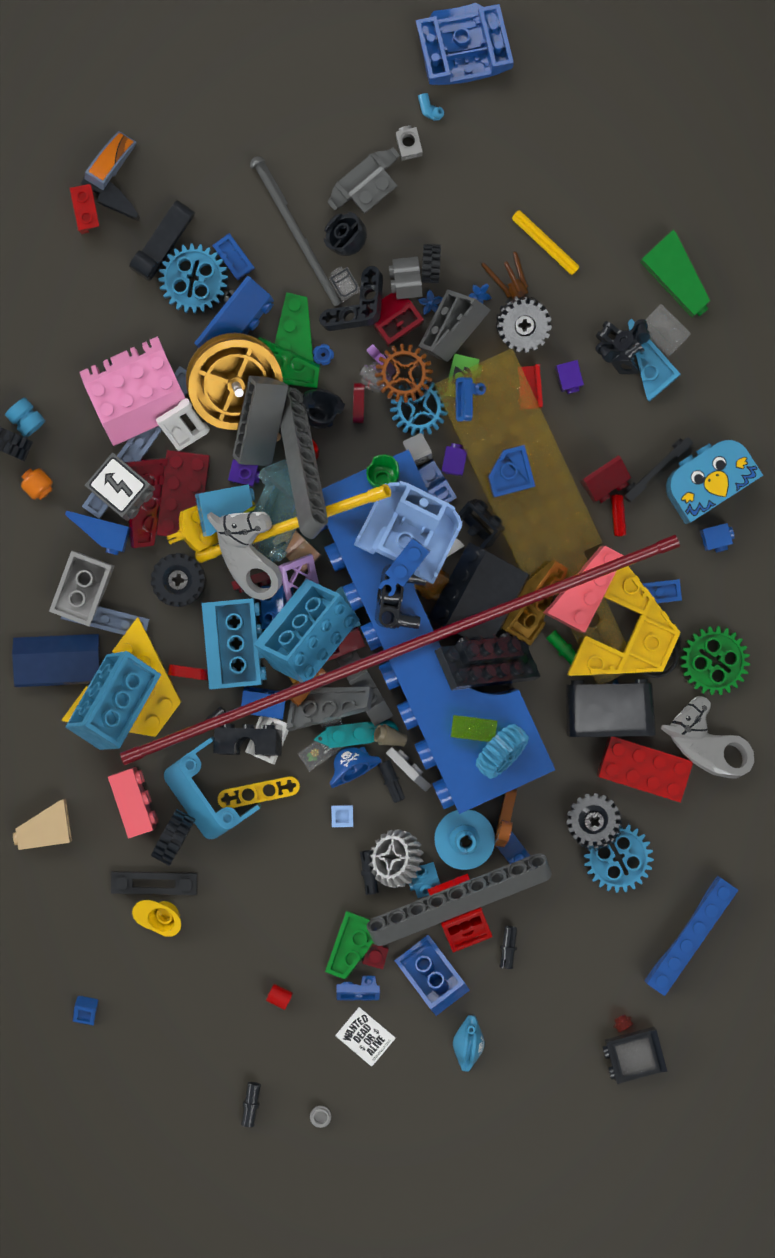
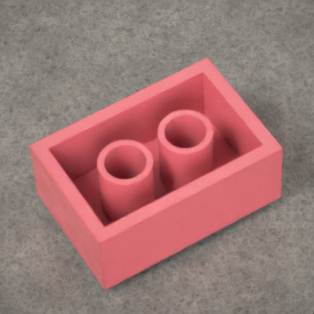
(133, 802)

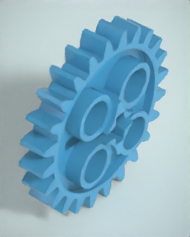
(212, 282)
(636, 849)

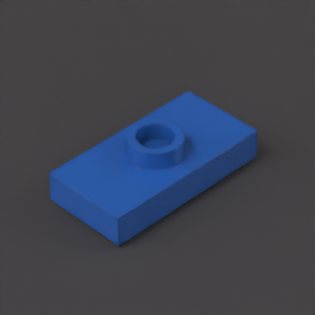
(233, 256)

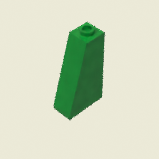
(676, 274)

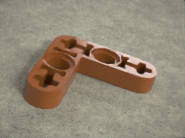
(504, 825)

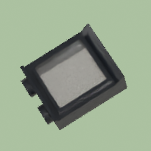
(634, 1055)

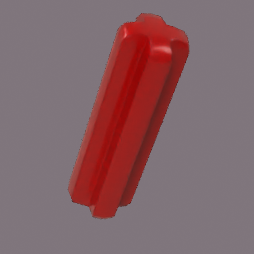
(618, 515)

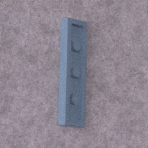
(114, 620)

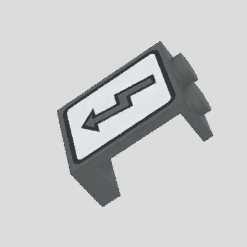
(120, 487)

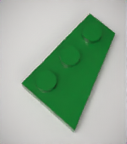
(294, 326)
(294, 368)
(350, 946)

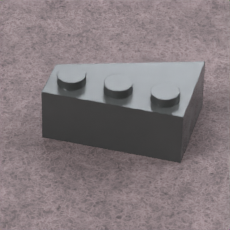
(452, 324)

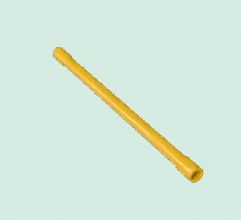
(372, 495)

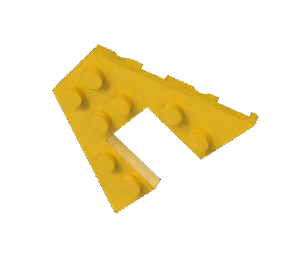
(650, 640)
(163, 698)

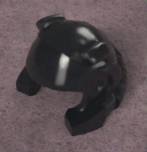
(322, 407)

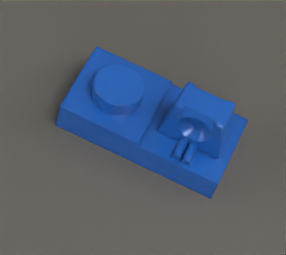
(366, 991)

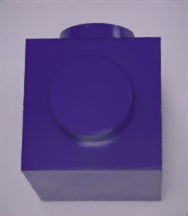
(244, 474)

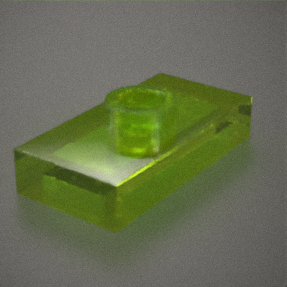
(473, 728)

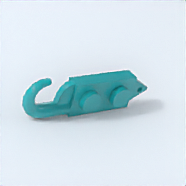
(350, 734)

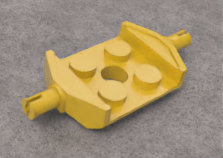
(191, 530)

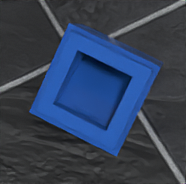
(85, 1010)

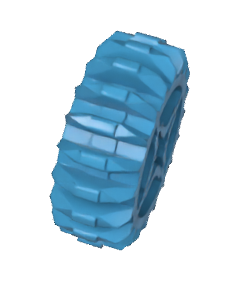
(409, 424)
(502, 751)

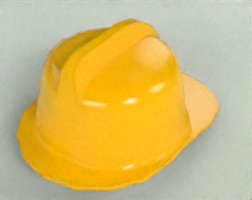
(158, 917)

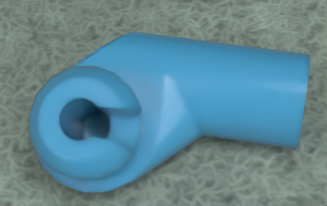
(428, 110)

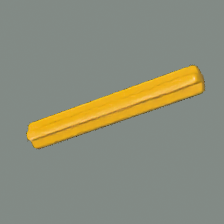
(545, 242)

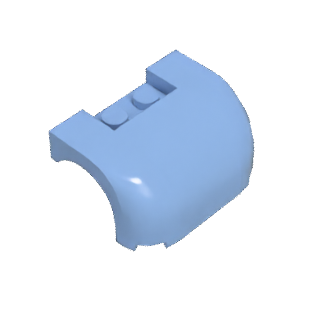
(411, 515)

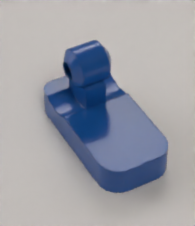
(464, 397)
(513, 850)

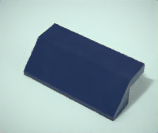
(55, 660)

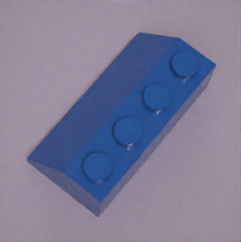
(240, 312)

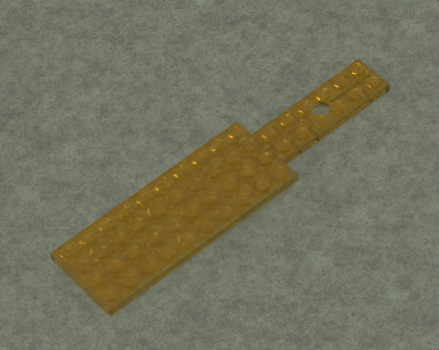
(540, 520)

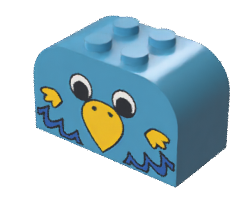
(710, 478)

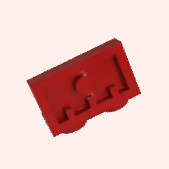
(84, 208)

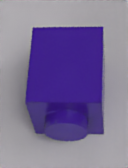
(569, 377)
(454, 460)

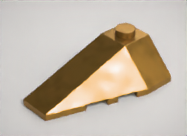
(529, 621)

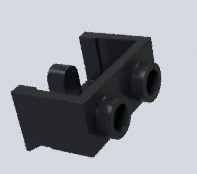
(477, 527)

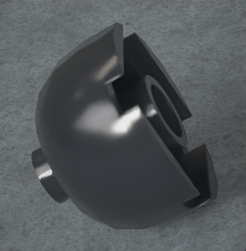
(345, 234)

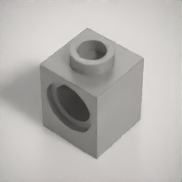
(412, 151)

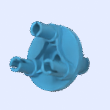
(456, 826)

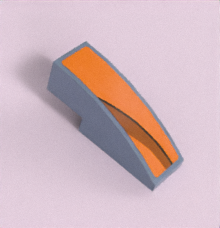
(109, 160)

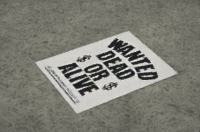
(365, 1036)

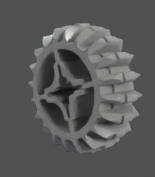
(393, 846)

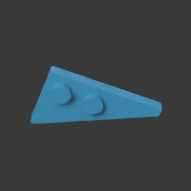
(654, 368)

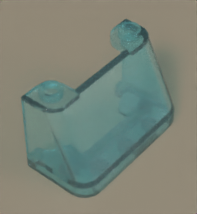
(279, 504)

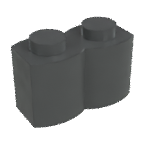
(406, 278)

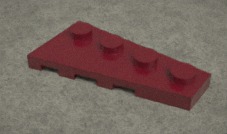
(144, 525)

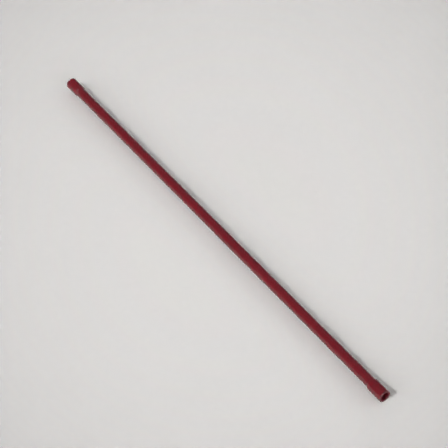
(658, 548)

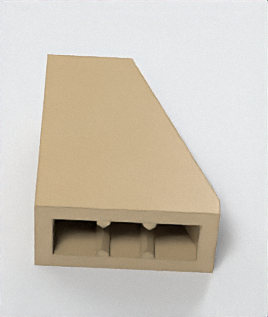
(46, 828)

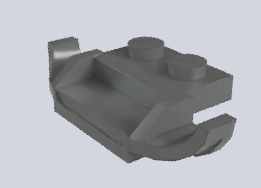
(366, 182)

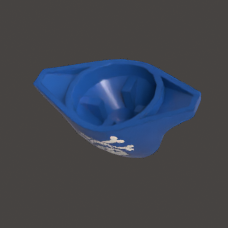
(351, 764)

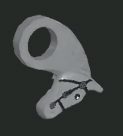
(235, 538)
(704, 749)

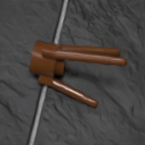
(516, 287)

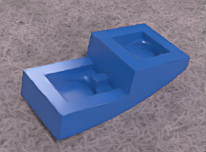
(435, 482)

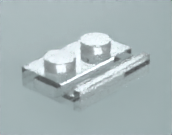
(666, 330)

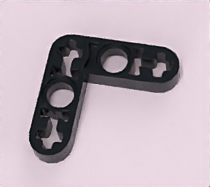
(360, 311)

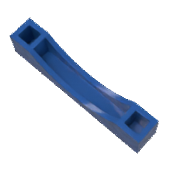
(702, 921)

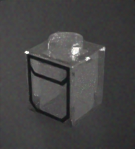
(344, 283)

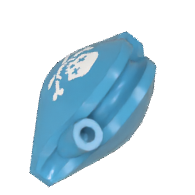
(468, 1043)

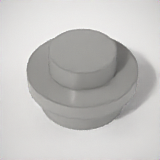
(320, 1116)

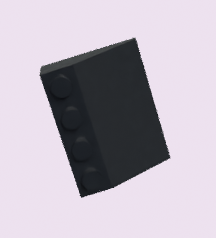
(477, 585)

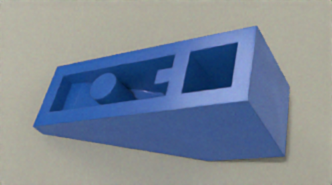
(105, 533)

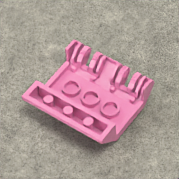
(133, 391)

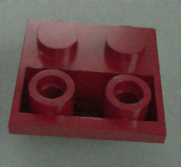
(396, 319)

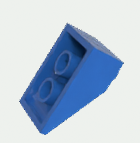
(432, 975)

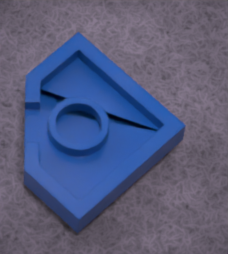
(511, 472)

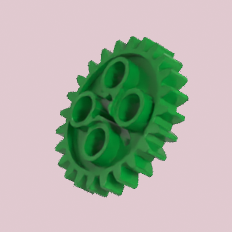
(703, 676)

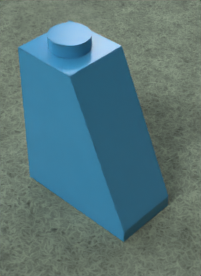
(222, 503)

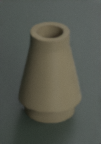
(388, 736)

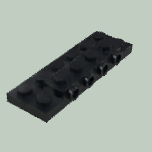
(487, 662)

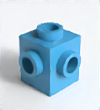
(425, 880)

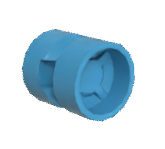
(24, 416)

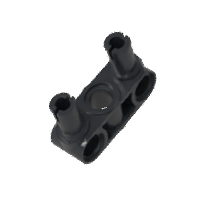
(393, 604)

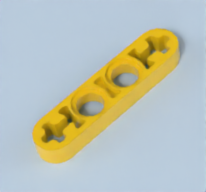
(259, 795)

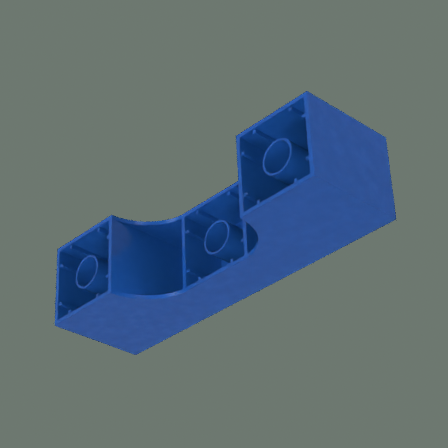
(419, 673)

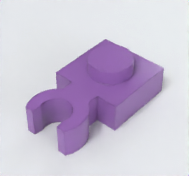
(375, 354)

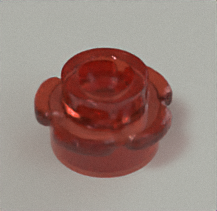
(623, 1023)

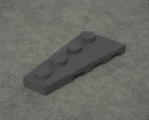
(328, 705)

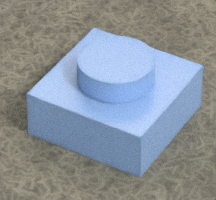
(342, 815)

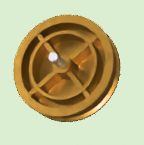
(220, 376)

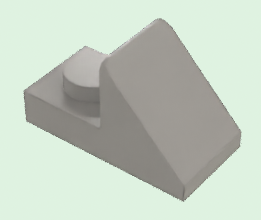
(418, 448)

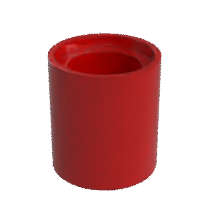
(279, 996)

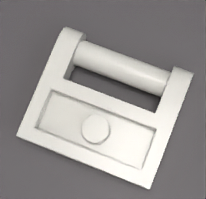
(176, 428)

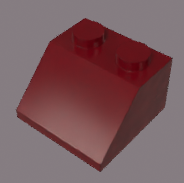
(605, 479)

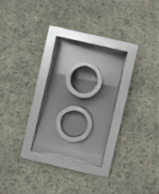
(81, 588)

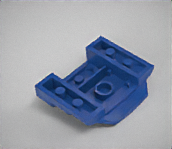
(464, 44)

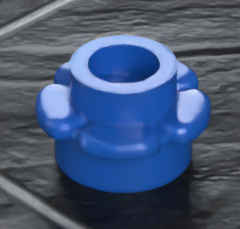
(329, 354)

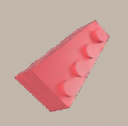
(578, 605)

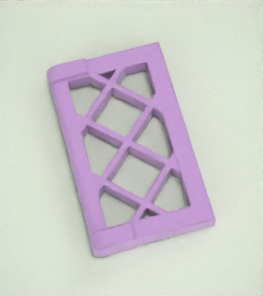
(296, 565)

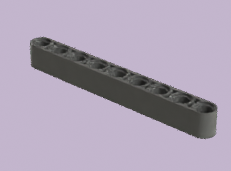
(302, 466)
(459, 899)

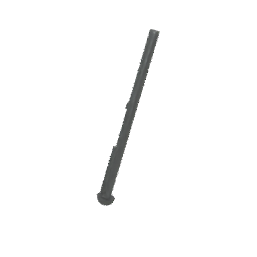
(259, 163)

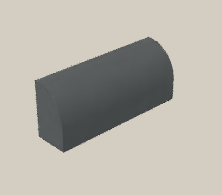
(260, 421)

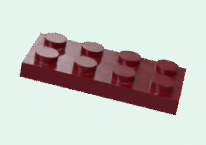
(183, 478)

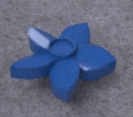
(480, 293)
(430, 302)

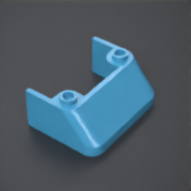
(196, 805)

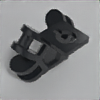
(624, 345)

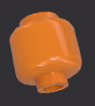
(36, 483)

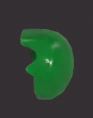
(382, 470)

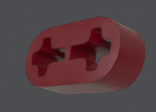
(358, 403)

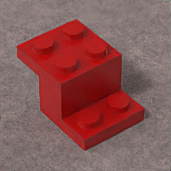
(465, 928)

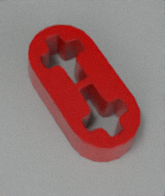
(188, 672)

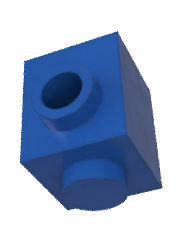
(717, 537)

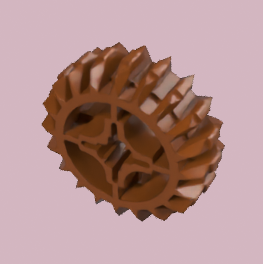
(391, 358)

